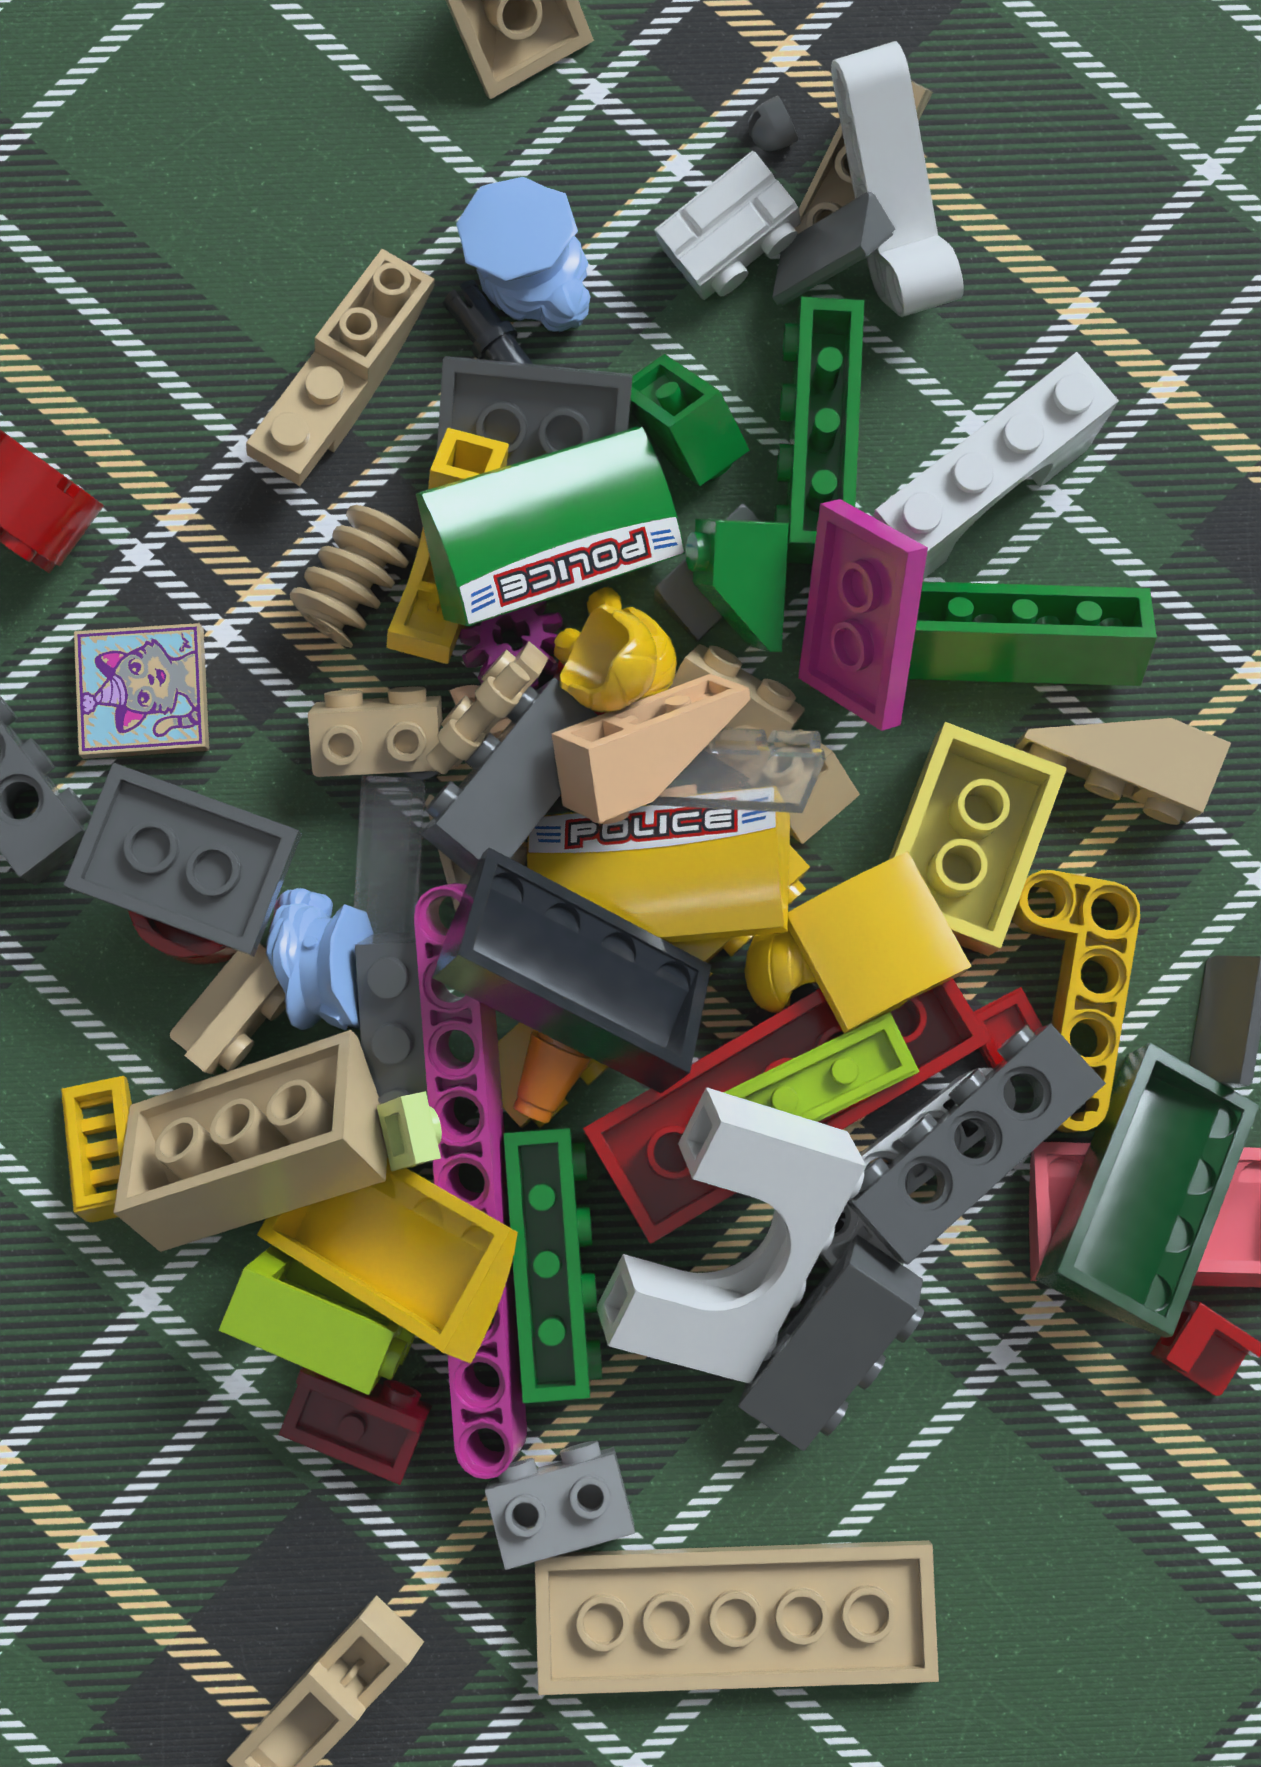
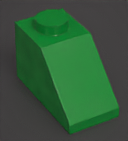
(686, 419)
(743, 575)

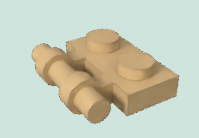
(496, 697)

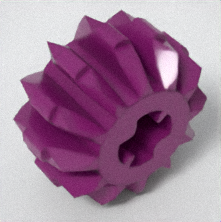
(524, 622)

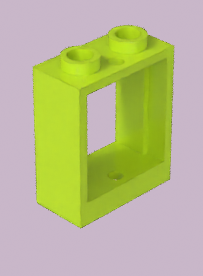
(314, 1323)

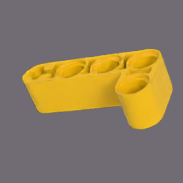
(1085, 942)

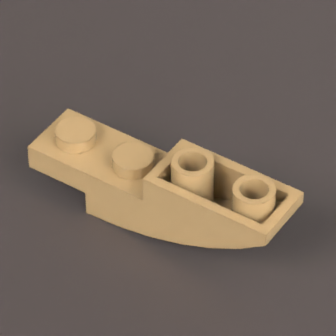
(344, 370)

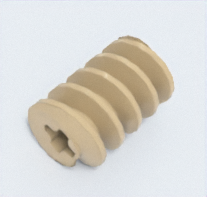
(352, 571)

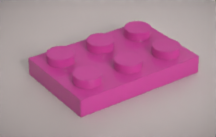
(862, 613)

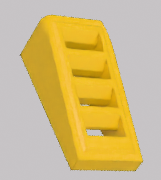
(84, 1180)

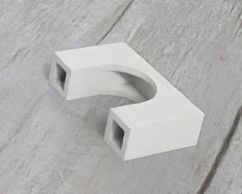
(1027, 438)
(733, 1316)

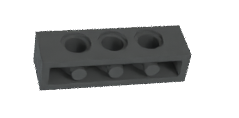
(56, 828)
(1060, 1087)

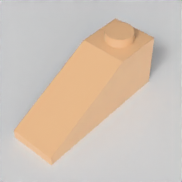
(638, 751)

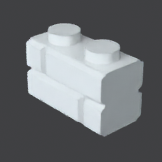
(730, 227)

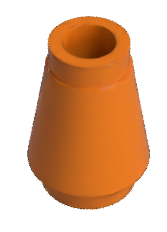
(547, 1076)

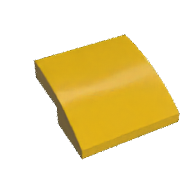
(876, 942)

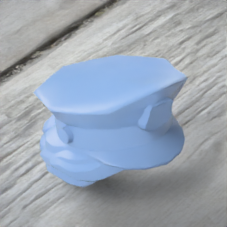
(527, 252)
(317, 958)

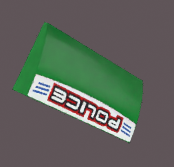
(548, 526)

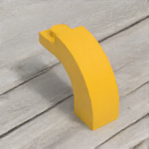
(418, 620)

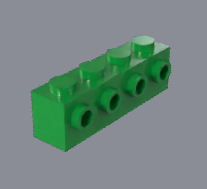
(822, 415)
(1033, 633)
(547, 1265)

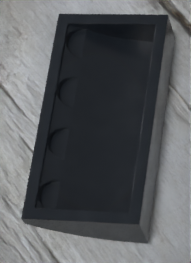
(575, 972)

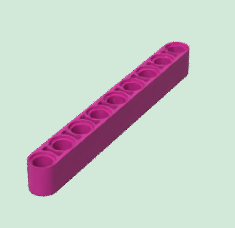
(472, 1402)

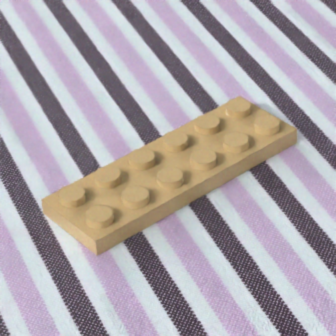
(736, 1617)

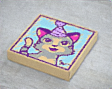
(141, 691)

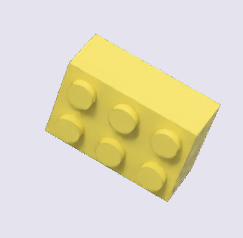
(977, 830)

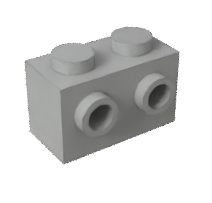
(559, 1505)

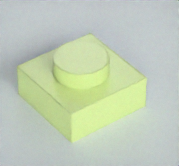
(410, 1131)

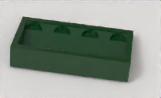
(1149, 1192)

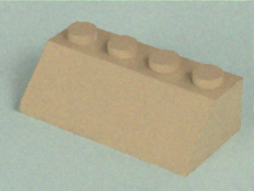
(251, 1144)

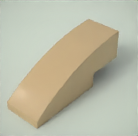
(332, 1692)

